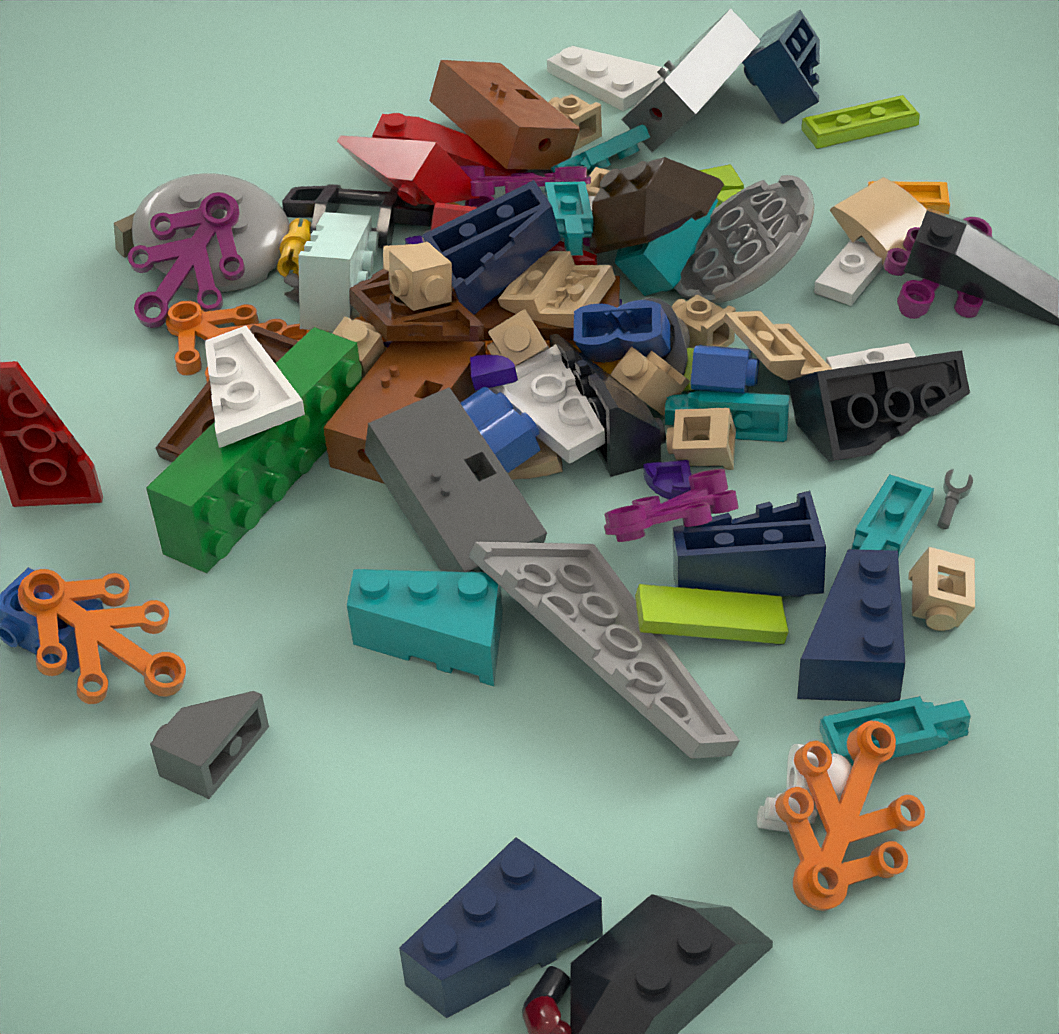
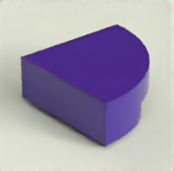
(492, 371)
(668, 478)

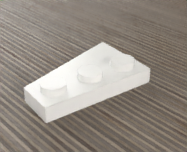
(604, 76)
(247, 387)
(555, 404)

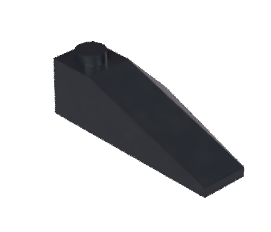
(975, 263)
(867, 405)
(630, 429)

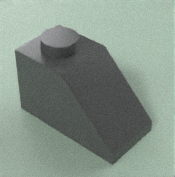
(209, 741)

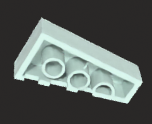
(330, 265)

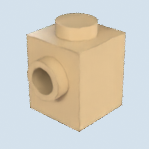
(420, 276)
(517, 339)

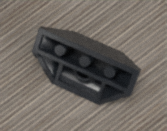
(661, 967)

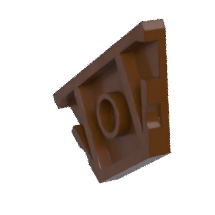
(400, 323)

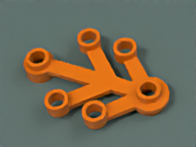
(189, 320)
(96, 629)
(843, 820)

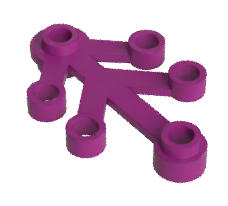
(485, 185)
(189, 254)
(917, 295)
(694, 507)

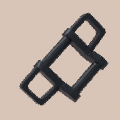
(315, 200)

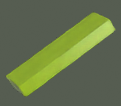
(860, 121)
(711, 614)

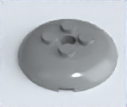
(255, 235)
(748, 240)

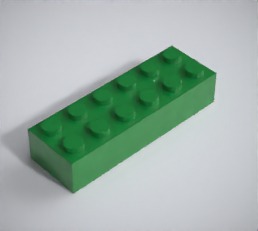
(221, 493)

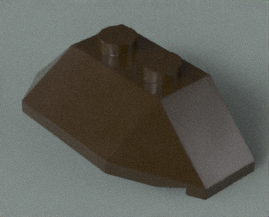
(649, 202)

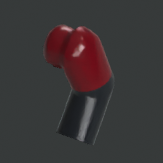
(541, 1008)

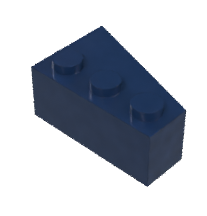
(784, 66)
(495, 243)
(759, 553)
(858, 635)
(497, 926)

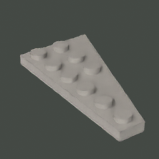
(597, 618)

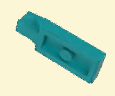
(597, 156)
(571, 212)
(754, 415)
(893, 515)
(915, 723)

